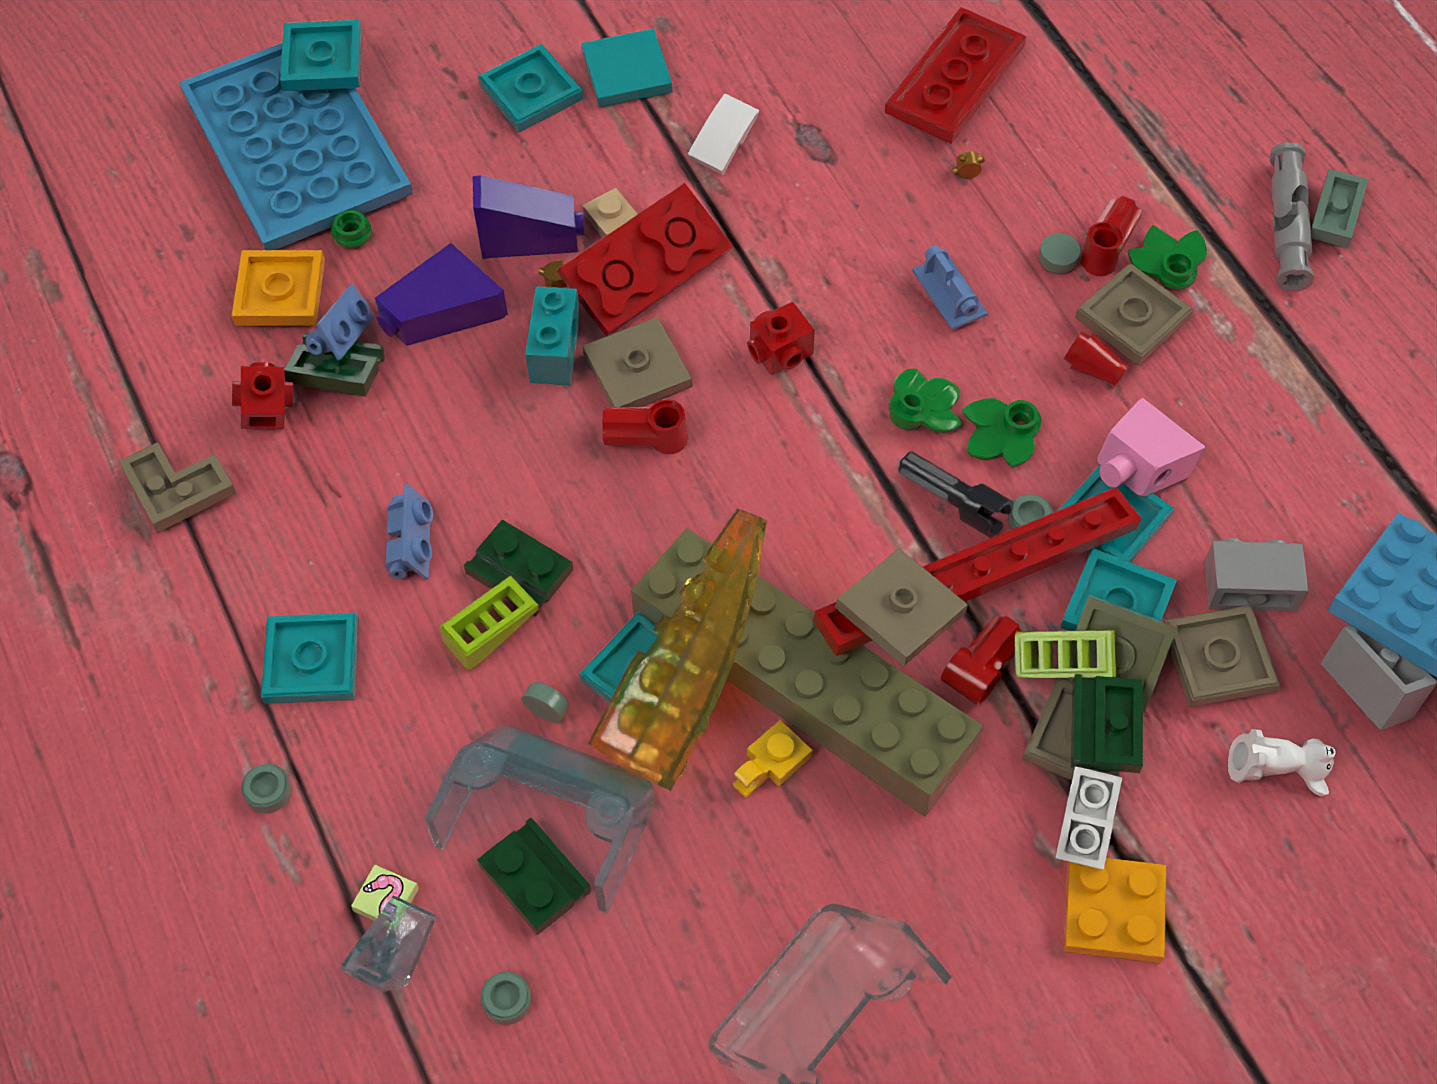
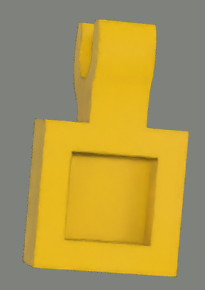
(772, 756)

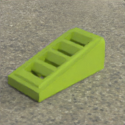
(484, 644)
(1031, 666)

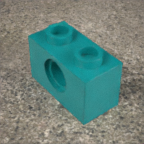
(552, 336)

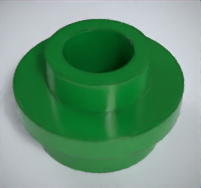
(351, 221)

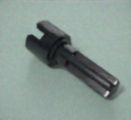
(974, 503)

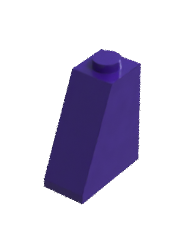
(523, 219)
(440, 299)

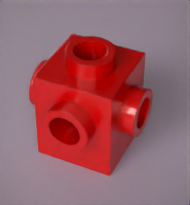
(781, 338)
(262, 396)

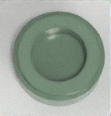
(1059, 253)
(1028, 509)
(545, 702)
(266, 788)
(506, 998)

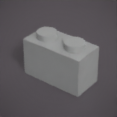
(1255, 574)
(1377, 678)

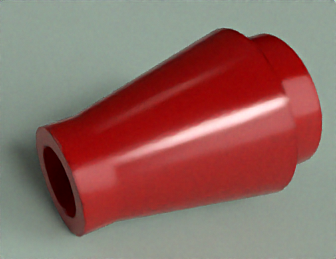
(1095, 359)

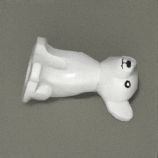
(1259, 756)

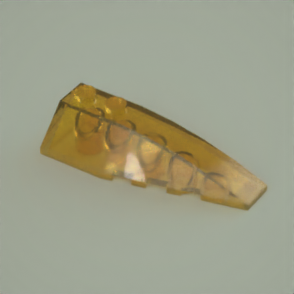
(676, 684)

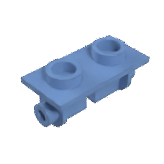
(948, 289)
(340, 325)
(411, 518)

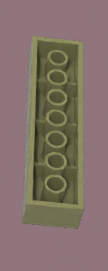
(844, 702)

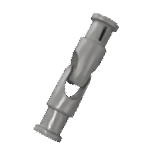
(1291, 217)

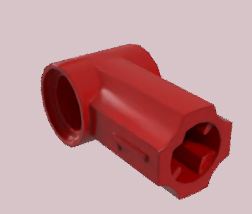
(1109, 236)
(645, 426)
(978, 668)

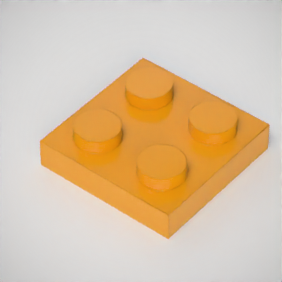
(278, 288)
(1116, 910)

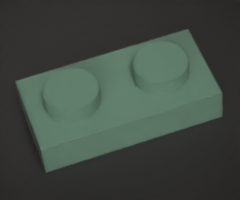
(1338, 208)

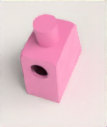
(1147, 451)

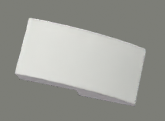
(723, 134)
(1088, 818)

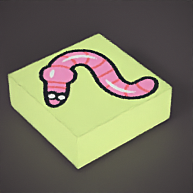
(379, 889)

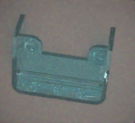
(614, 798)

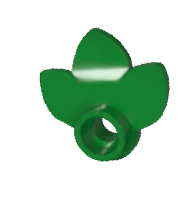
(1165, 256)
(923, 402)
(999, 434)

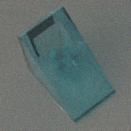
(390, 946)

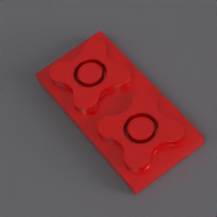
(955, 75)
(645, 259)

